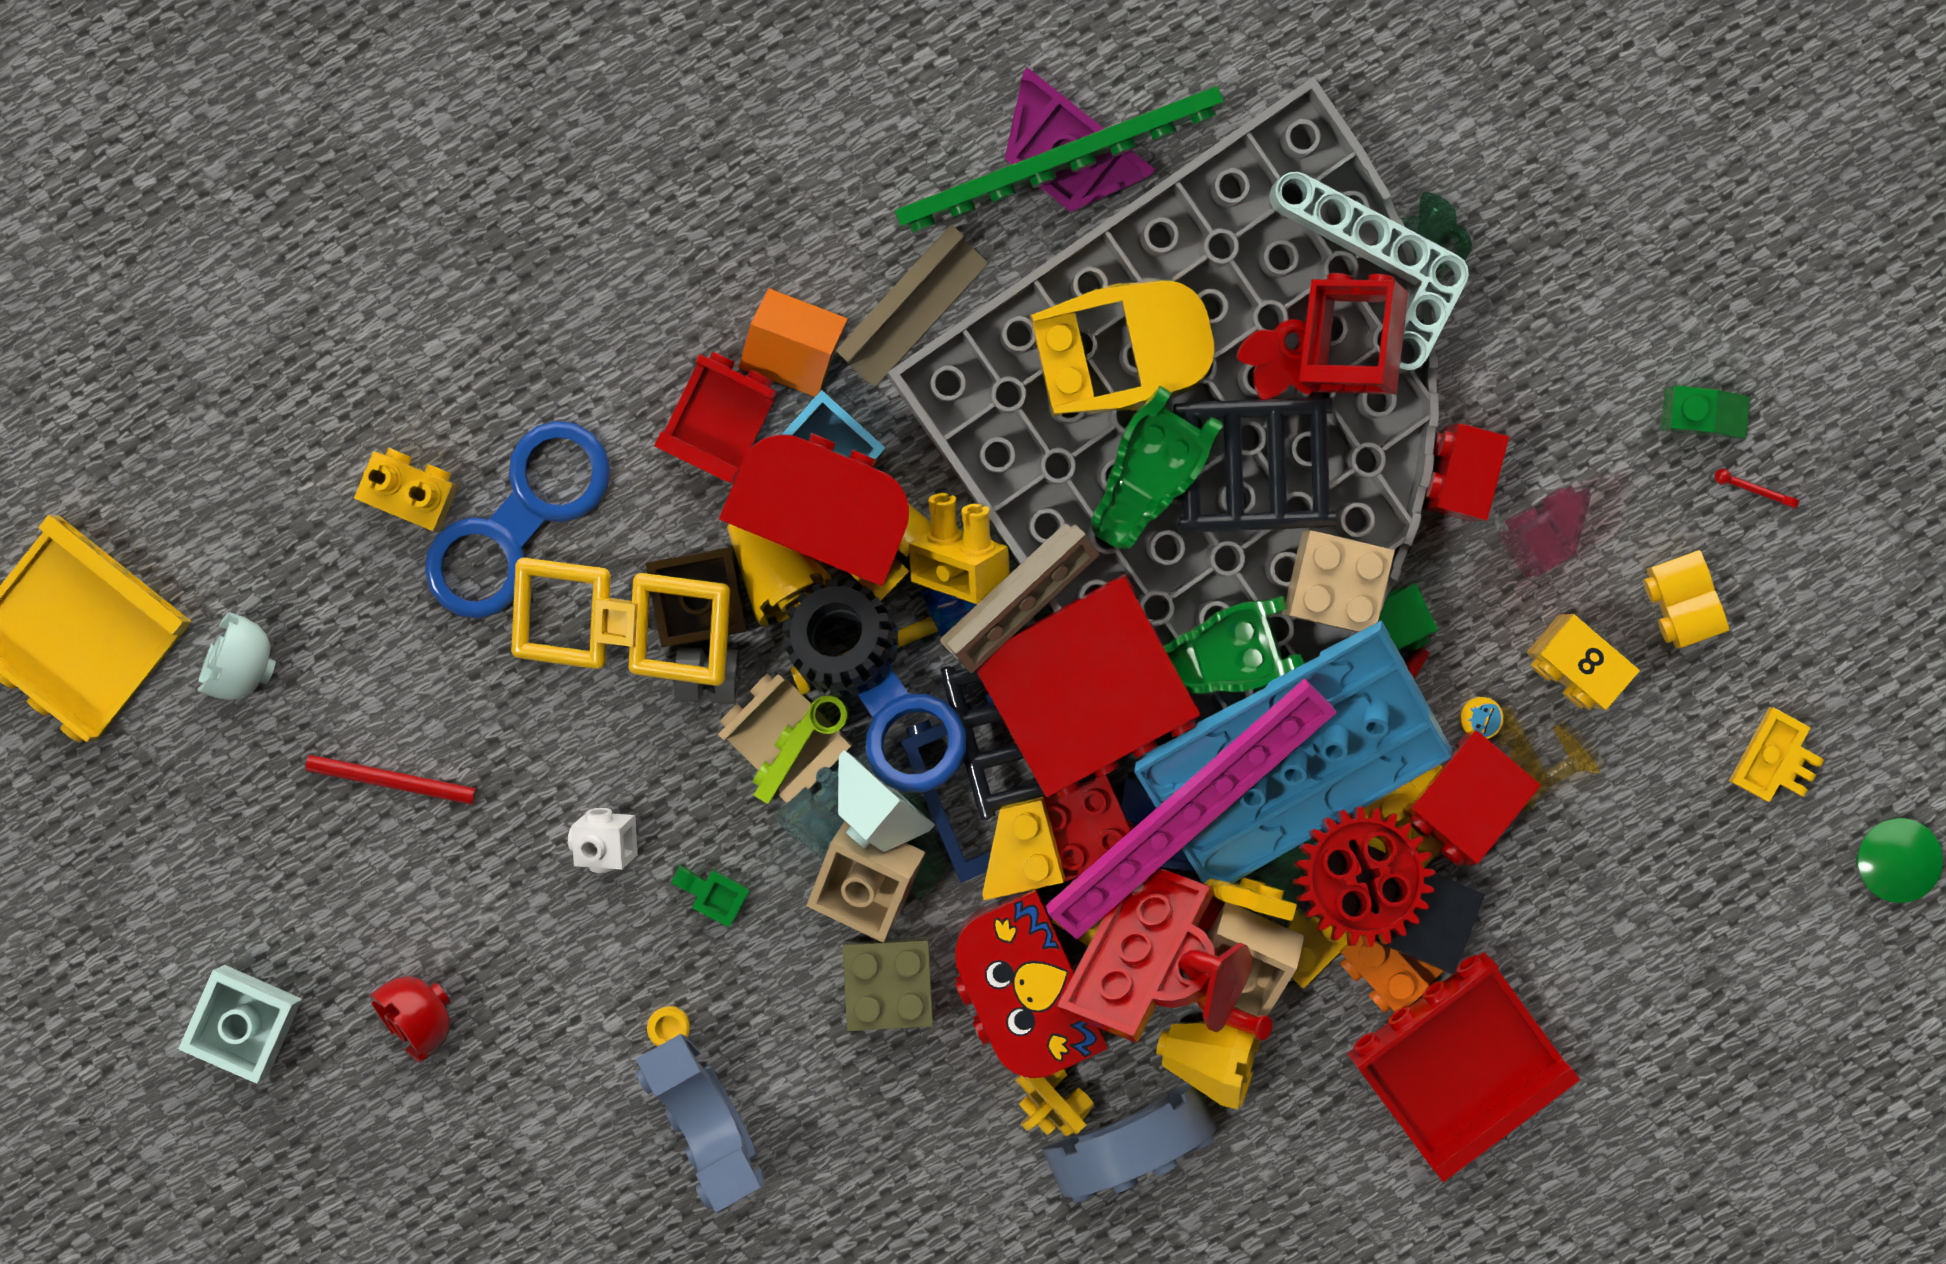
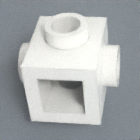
(603, 840)

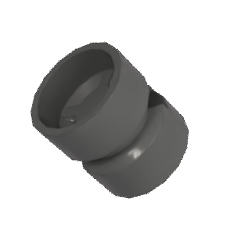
(693, 692)

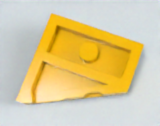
(1022, 851)

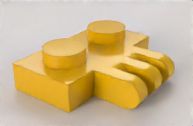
(1775, 757)
(1254, 896)

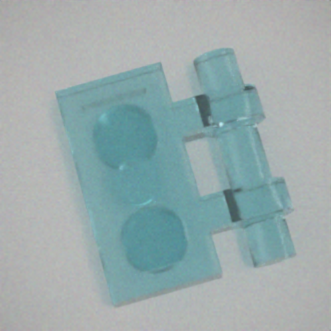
(810, 814)

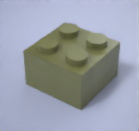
(887, 983)

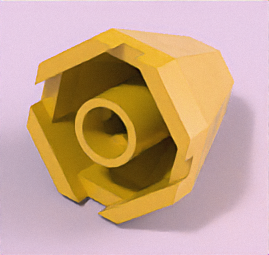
(1210, 1060)

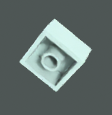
(240, 1024)

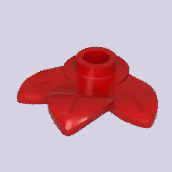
(1273, 361)

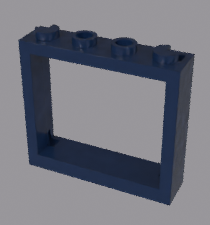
(918, 736)

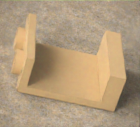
(761, 722)

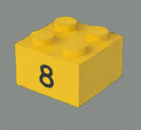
(1581, 662)

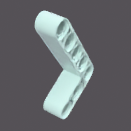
(1383, 254)

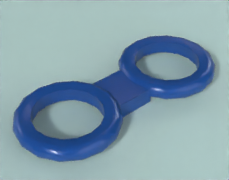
(517, 517)
(888, 703)

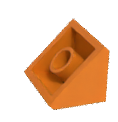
(792, 342)

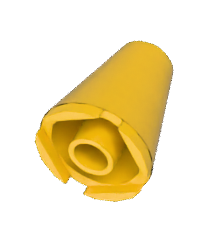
(774, 574)

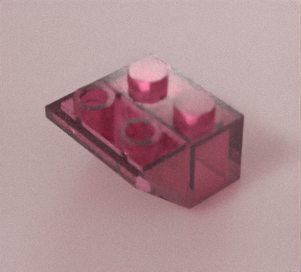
(1548, 535)

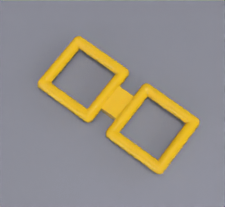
(620, 621)

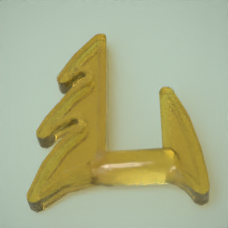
(1522, 751)

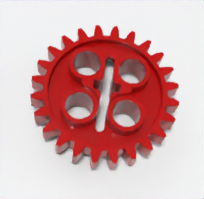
(1327, 889)

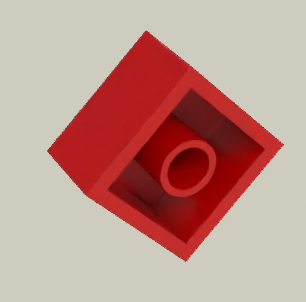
(1465, 472)

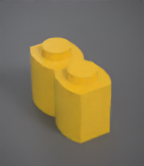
(1686, 600)

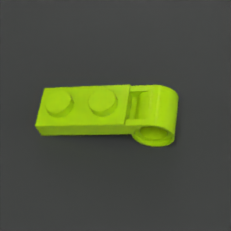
(791, 744)

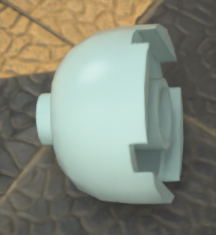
(236, 660)

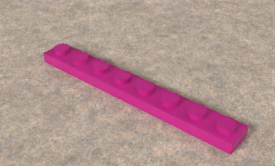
(1191, 809)

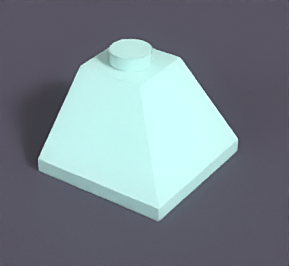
(875, 810)

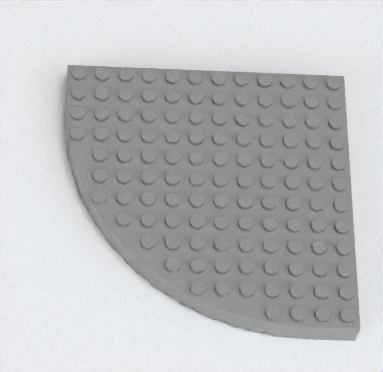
(1218, 234)

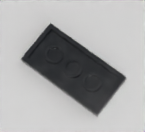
(1442, 927)

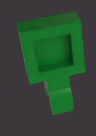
(716, 896)

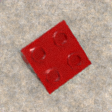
(1086, 824)

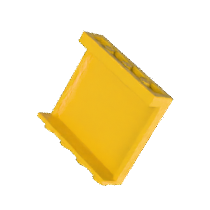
(80, 630)

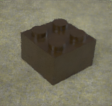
(689, 618)

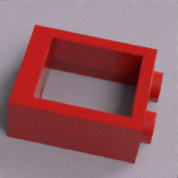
(1353, 379)

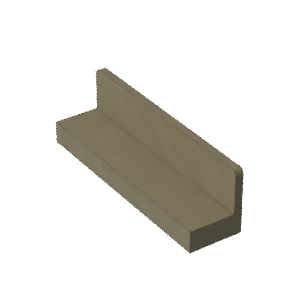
(912, 306)
(1019, 596)

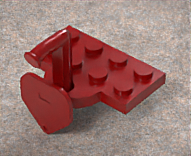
(1141, 960)

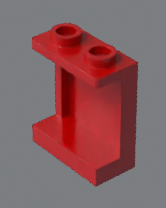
(718, 417)
(1471, 800)

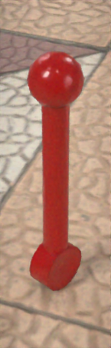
(1723, 476)

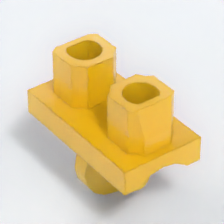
(1064, 1113)

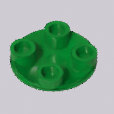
(1900, 860)

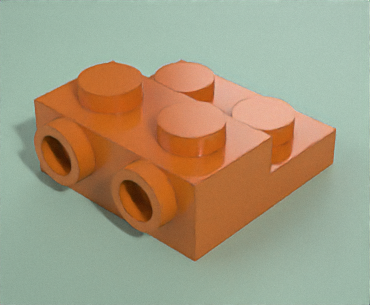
(1392, 975)

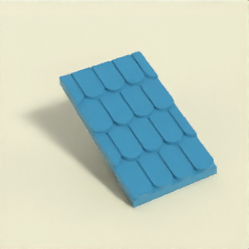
(1355, 758)

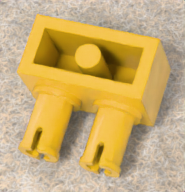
(406, 490)
(956, 560)

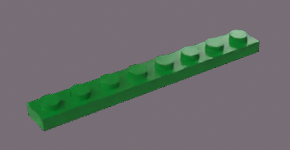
(1075, 154)

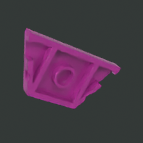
(1049, 120)

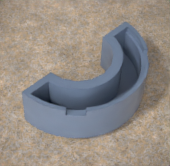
(706, 1116)
(1132, 1146)

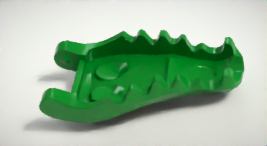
(1152, 466)
(1232, 650)

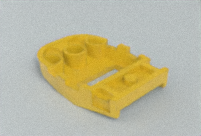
(1167, 338)

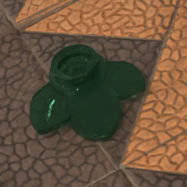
(1438, 221)

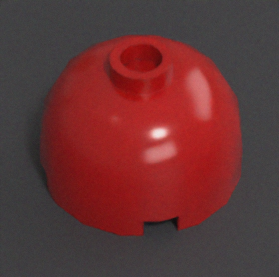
(414, 1014)

